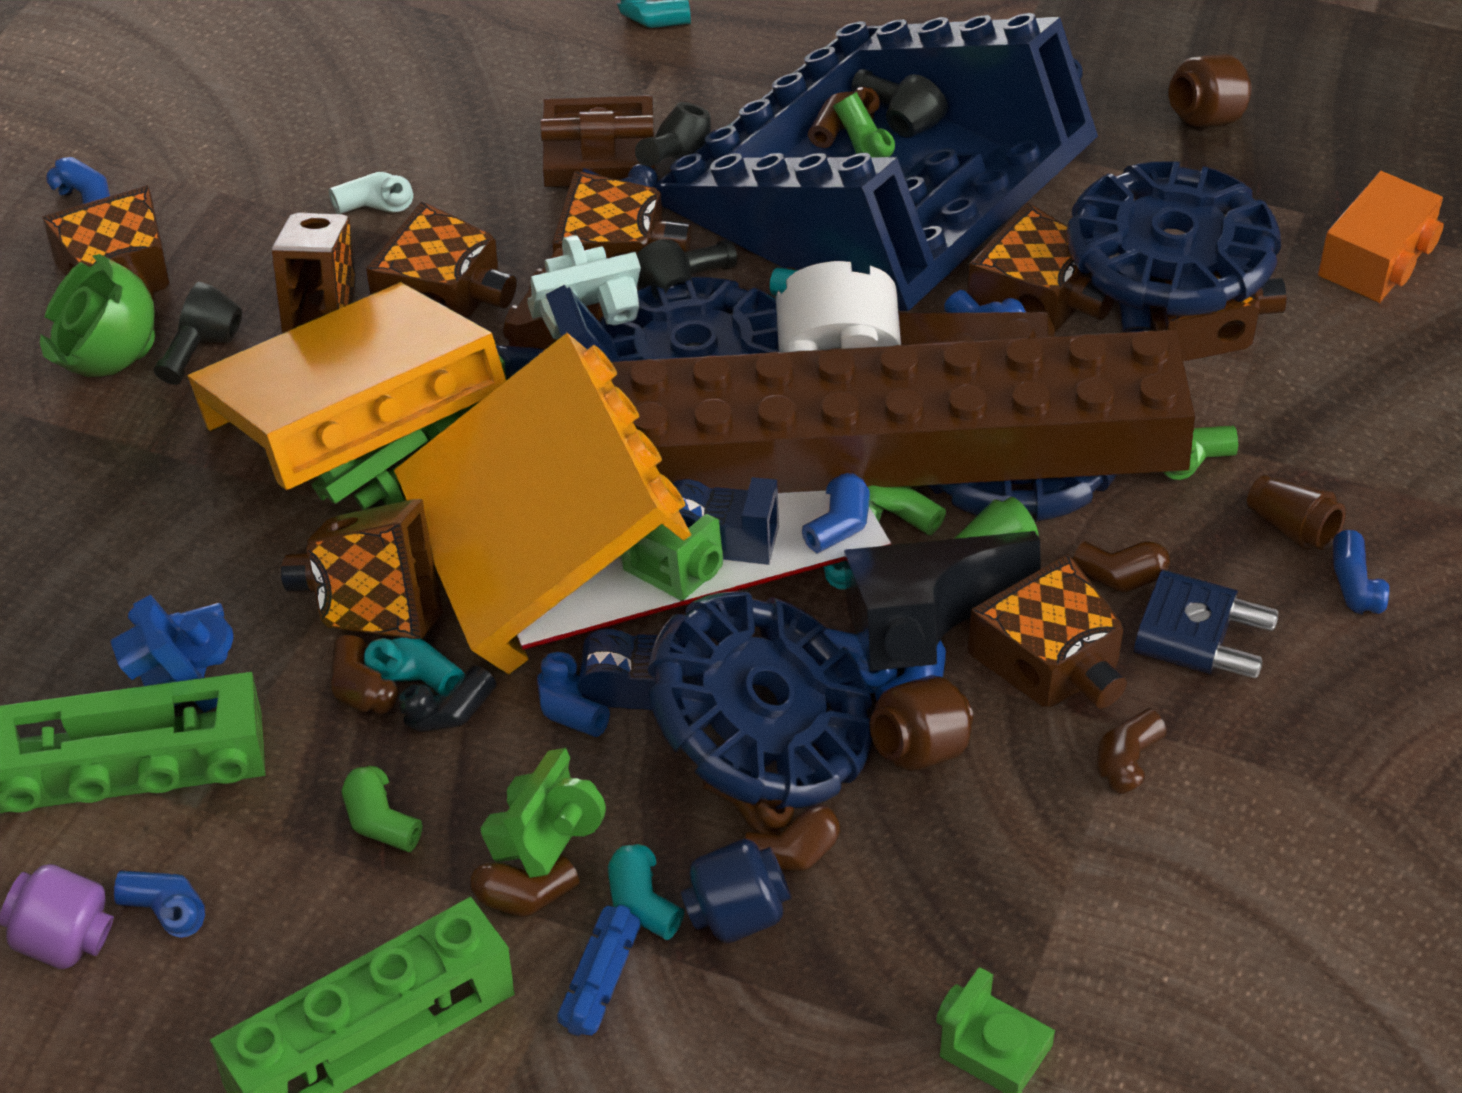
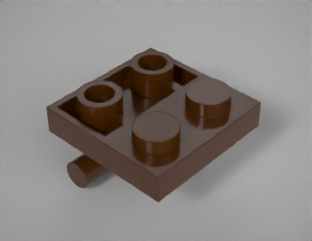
(593, 135)

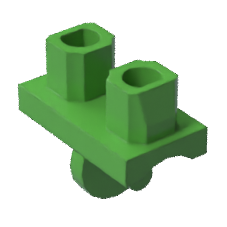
(369, 467)
(543, 815)

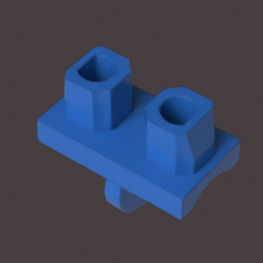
(168, 654)

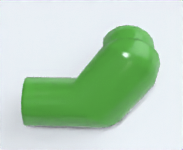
(862, 130)
(907, 505)

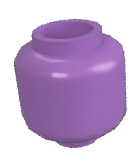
(55, 916)

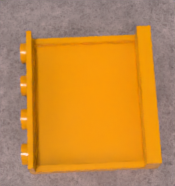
(350, 381)
(537, 494)

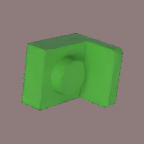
(677, 564)
(991, 1036)

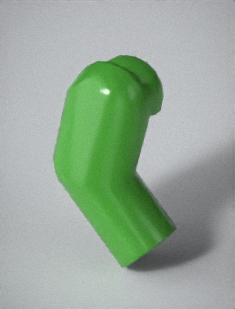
(1208, 443)
(370, 811)

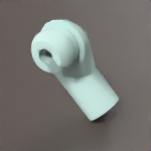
(375, 190)

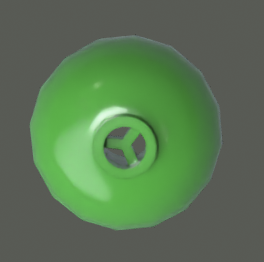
(99, 320)

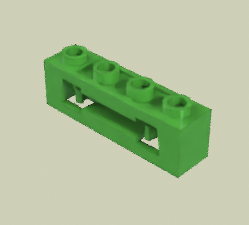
(130, 743)
(370, 1008)

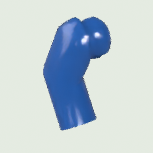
(1351, 571)

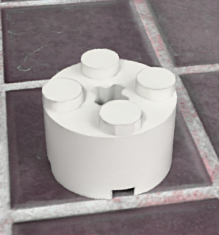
(837, 308)

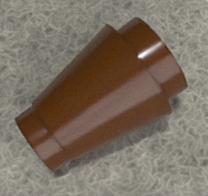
(1299, 511)

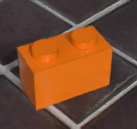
(1381, 237)

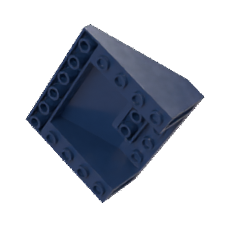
(941, 193)

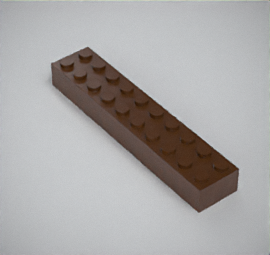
(919, 412)

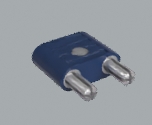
(1189, 623)

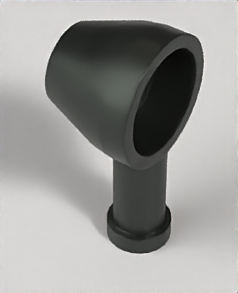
(913, 103)
(677, 136)
(666, 264)
(205, 318)

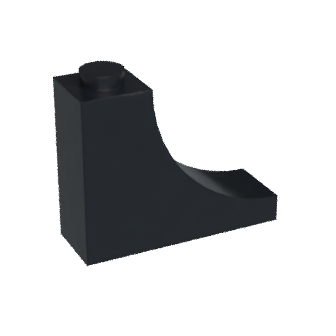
(916, 592)

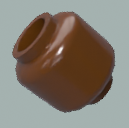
(1210, 90)
(921, 723)

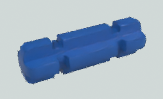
(598, 970)

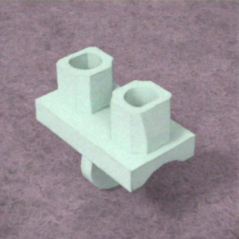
(592, 279)

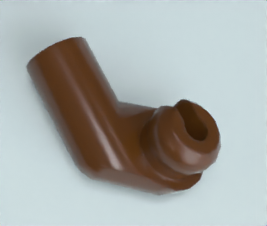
(515, 893)

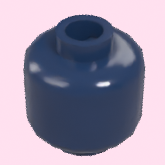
(736, 891)

